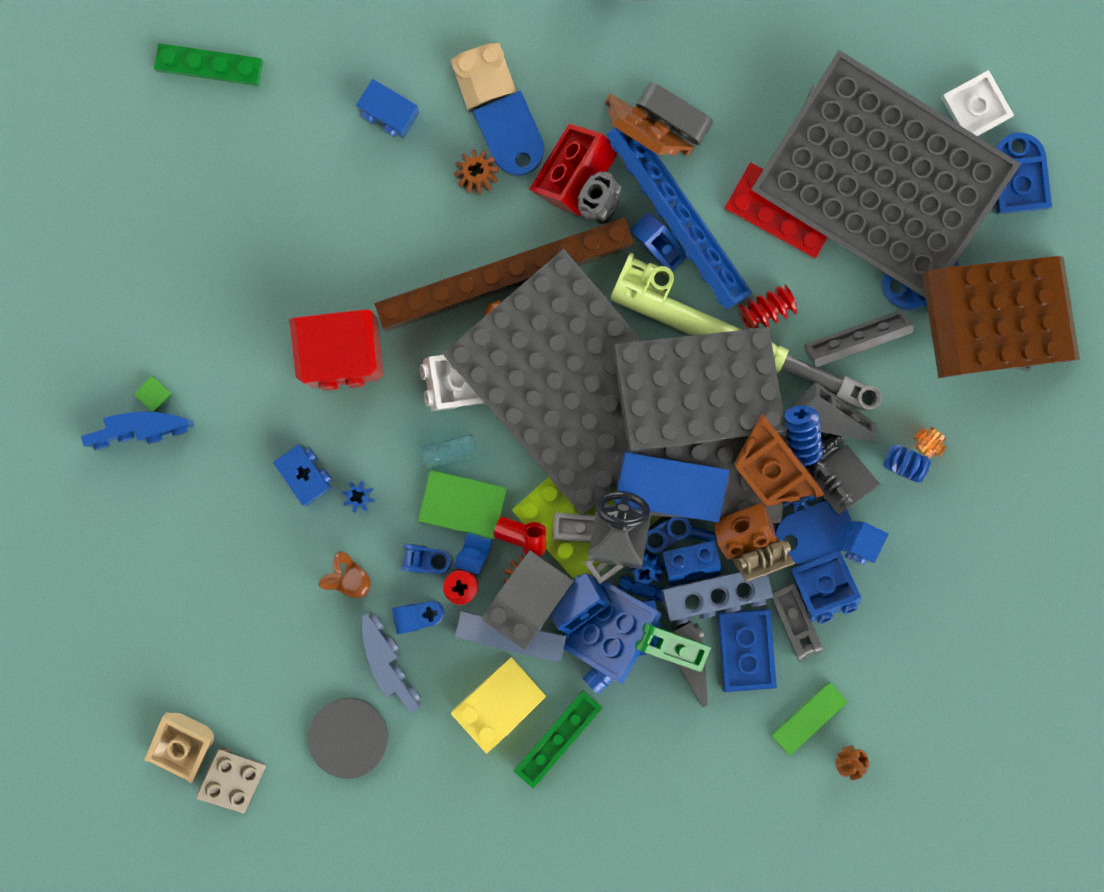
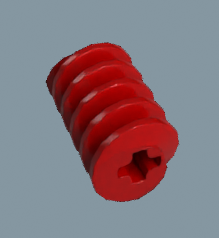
(768, 308)
(456, 596)

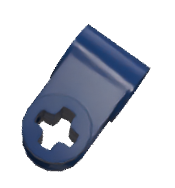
(424, 559)
(413, 617)

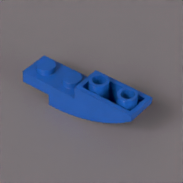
(146, 426)

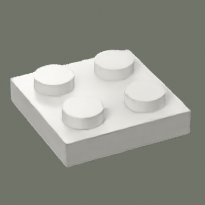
(978, 104)

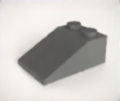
(527, 600)

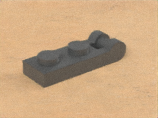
(796, 621)

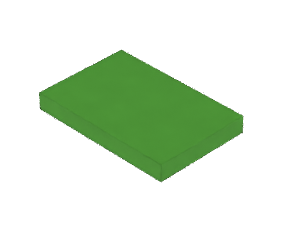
(462, 504)

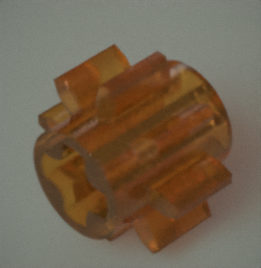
(930, 442)

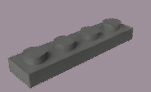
(859, 338)

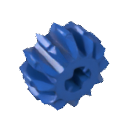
(907, 463)

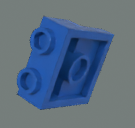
(826, 587)

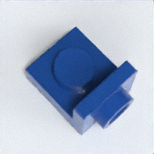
(474, 553)

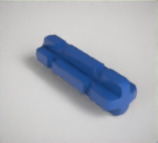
(641, 589)

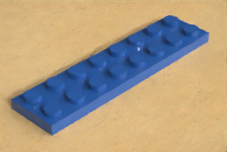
(682, 219)

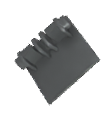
(843, 479)

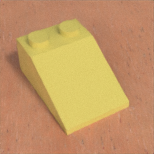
(498, 705)

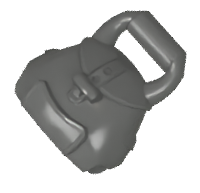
(599, 197)

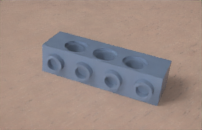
(674, 596)

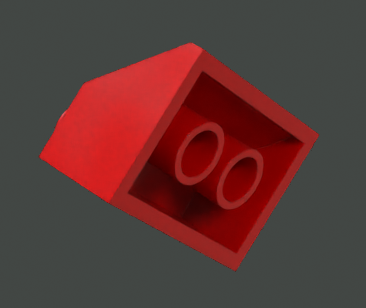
(570, 165)

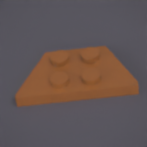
(651, 134)
(773, 467)

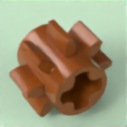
(852, 762)

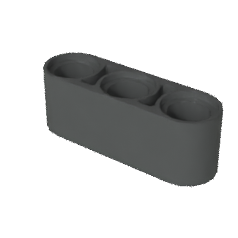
(675, 112)

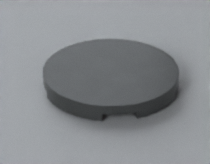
(347, 738)

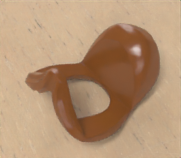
(354, 581)

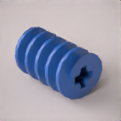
(804, 433)

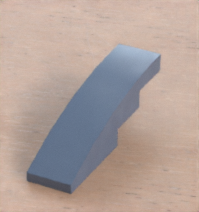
(544, 645)

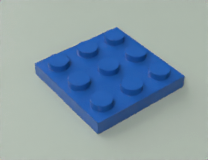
(611, 636)

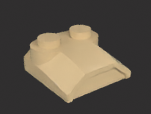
(482, 75)
(180, 745)

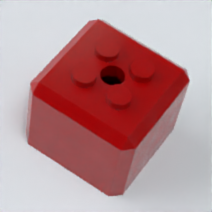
(337, 349)

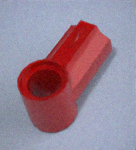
(528, 536)

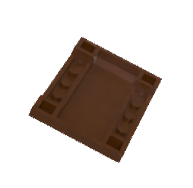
(1000, 316)

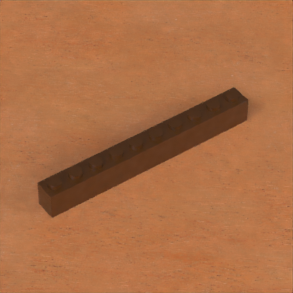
(500, 275)

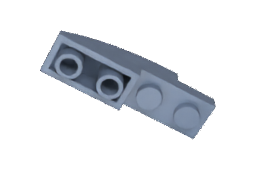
(380, 654)

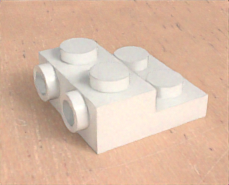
(445, 385)

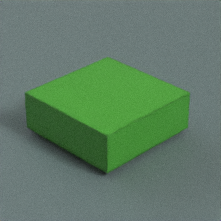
(153, 394)

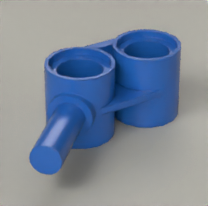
(669, 538)

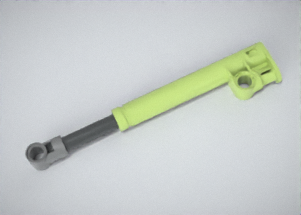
(640, 293)

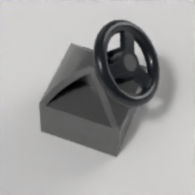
(619, 531)

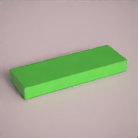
(809, 718)

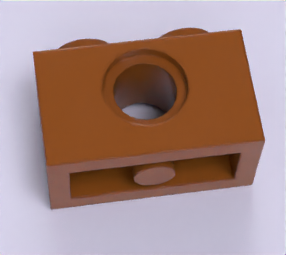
(745, 531)

